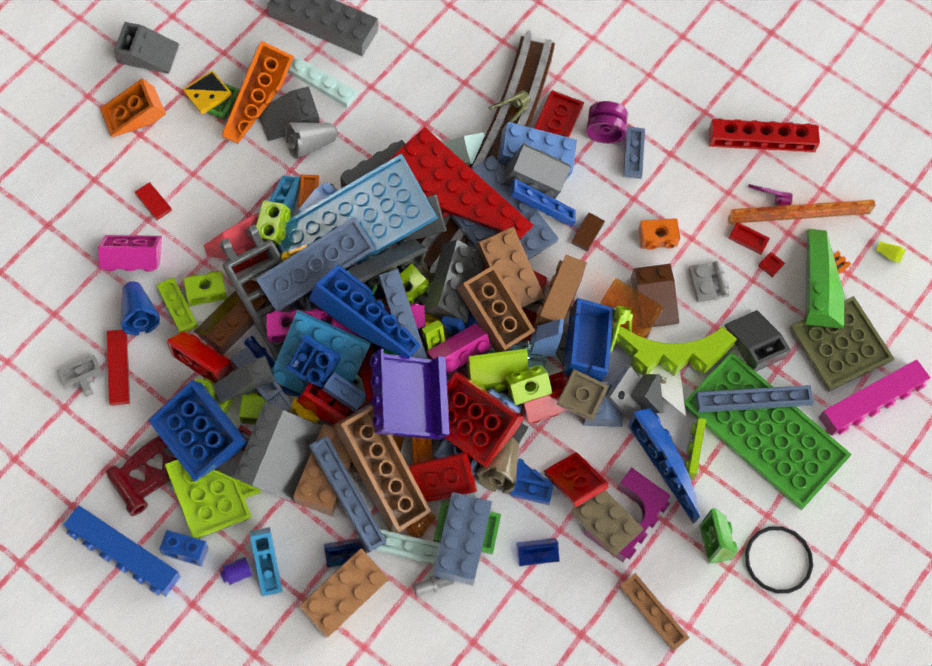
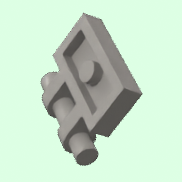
(703, 284)

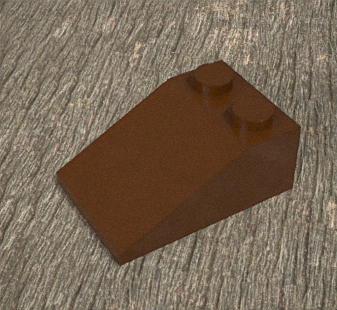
(659, 285)

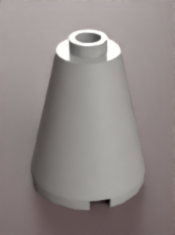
(308, 137)

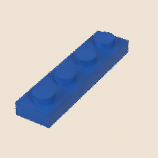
(542, 202)

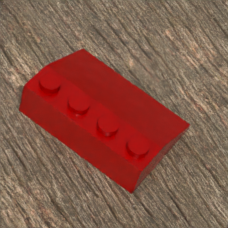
(478, 420)

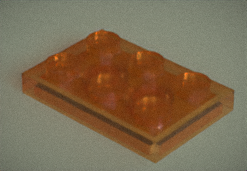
(644, 308)

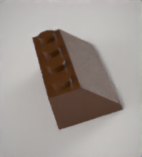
(230, 320)

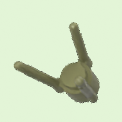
(518, 100)

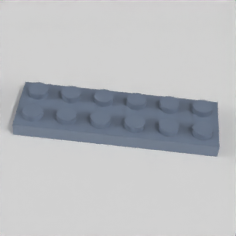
(307, 267)

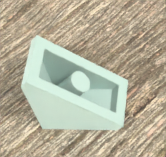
(466, 147)

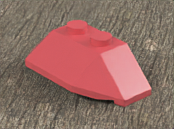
(237, 236)

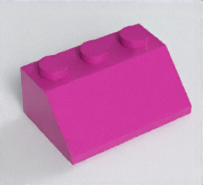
(129, 252)
(458, 348)

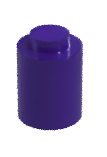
(236, 571)

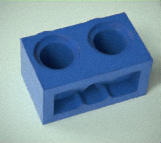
(184, 548)

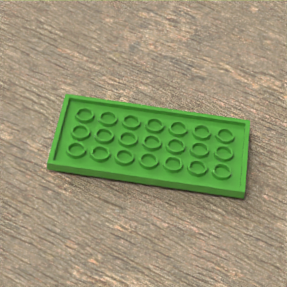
(774, 441)

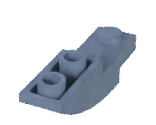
(271, 392)

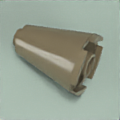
(502, 469)

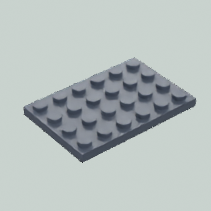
(535, 241)

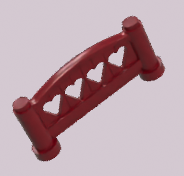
(135, 490)

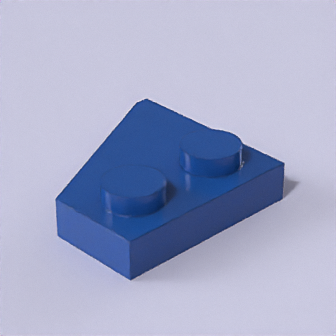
(531, 485)

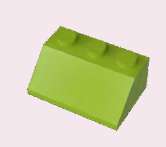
(491, 369)

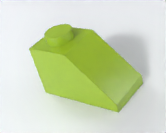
(251, 408)

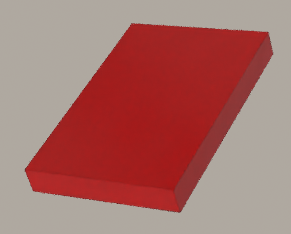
(559, 114)
(444, 475)
(576, 479)

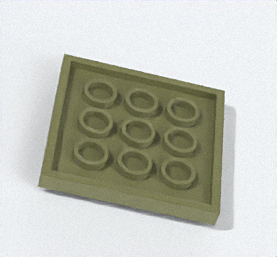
(843, 353)

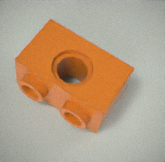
(666, 227)

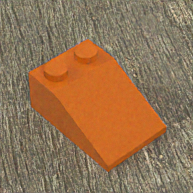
(133, 109)

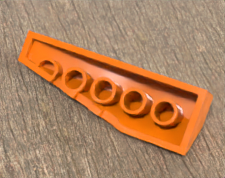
(257, 89)

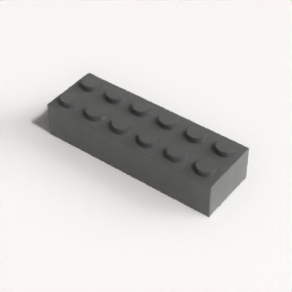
(328, 21)

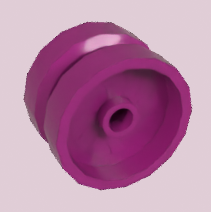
(607, 122)

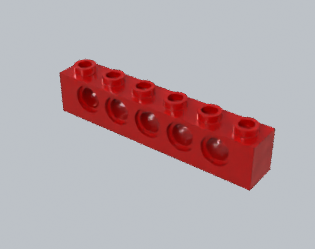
(771, 140)

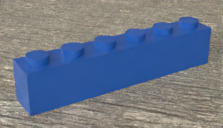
(122, 551)

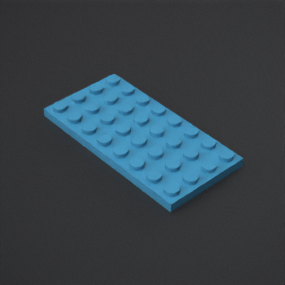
(383, 201)

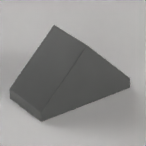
(649, 393)

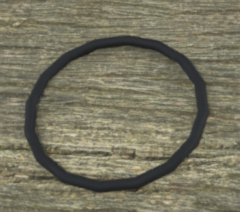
(799, 538)

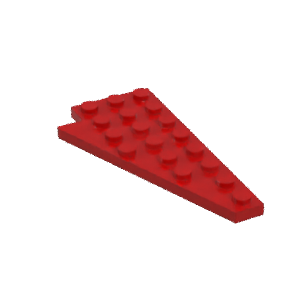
(458, 186)

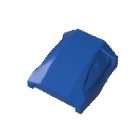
(314, 361)

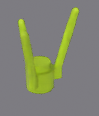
(621, 315)

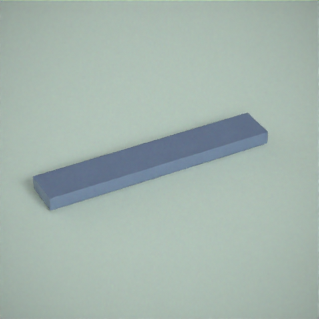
(754, 398)
(347, 494)

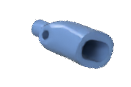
(505, 399)

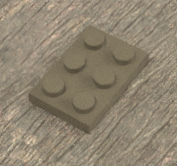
(607, 522)

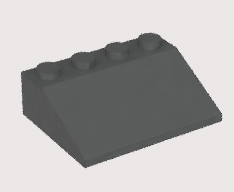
(277, 451)

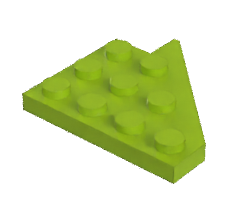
(211, 501)

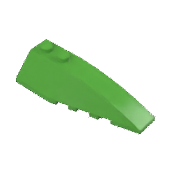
(823, 285)

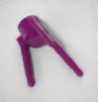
(781, 198)

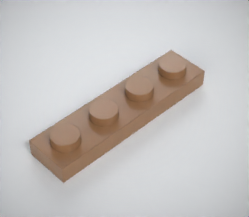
(654, 612)

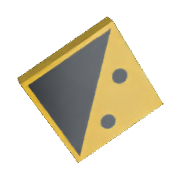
(207, 92)

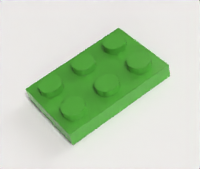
(490, 534)

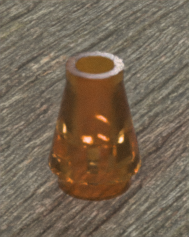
(420, 527)

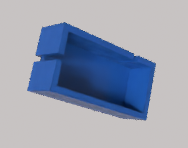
(588, 339)

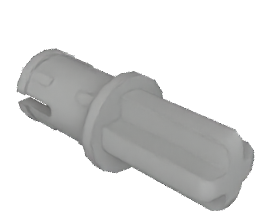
(431, 584)

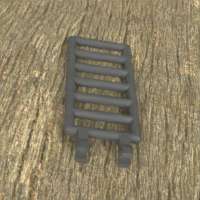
(234, 260)

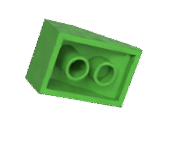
(717, 537)

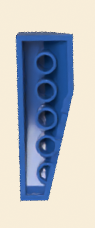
(357, 309)
(665, 457)

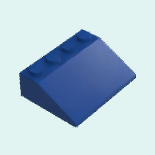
(197, 430)

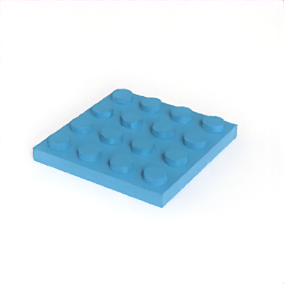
(350, 346)

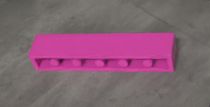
(874, 397)

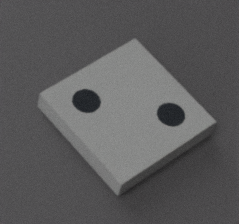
(622, 392)

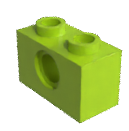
(419, 283)
(199, 296)
(537, 388)

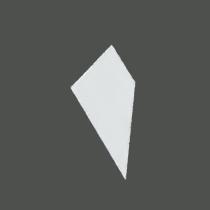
(672, 388)

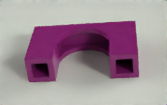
(651, 501)

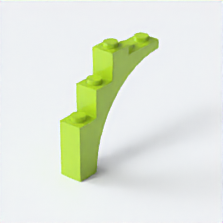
(674, 356)

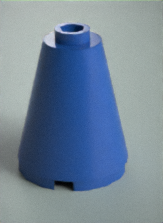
(137, 310)

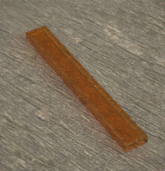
(801, 211)

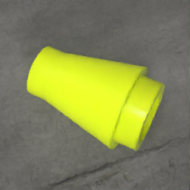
(892, 252)

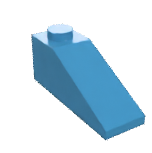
(286, 192)
(266, 561)

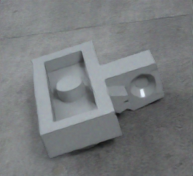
(80, 374)

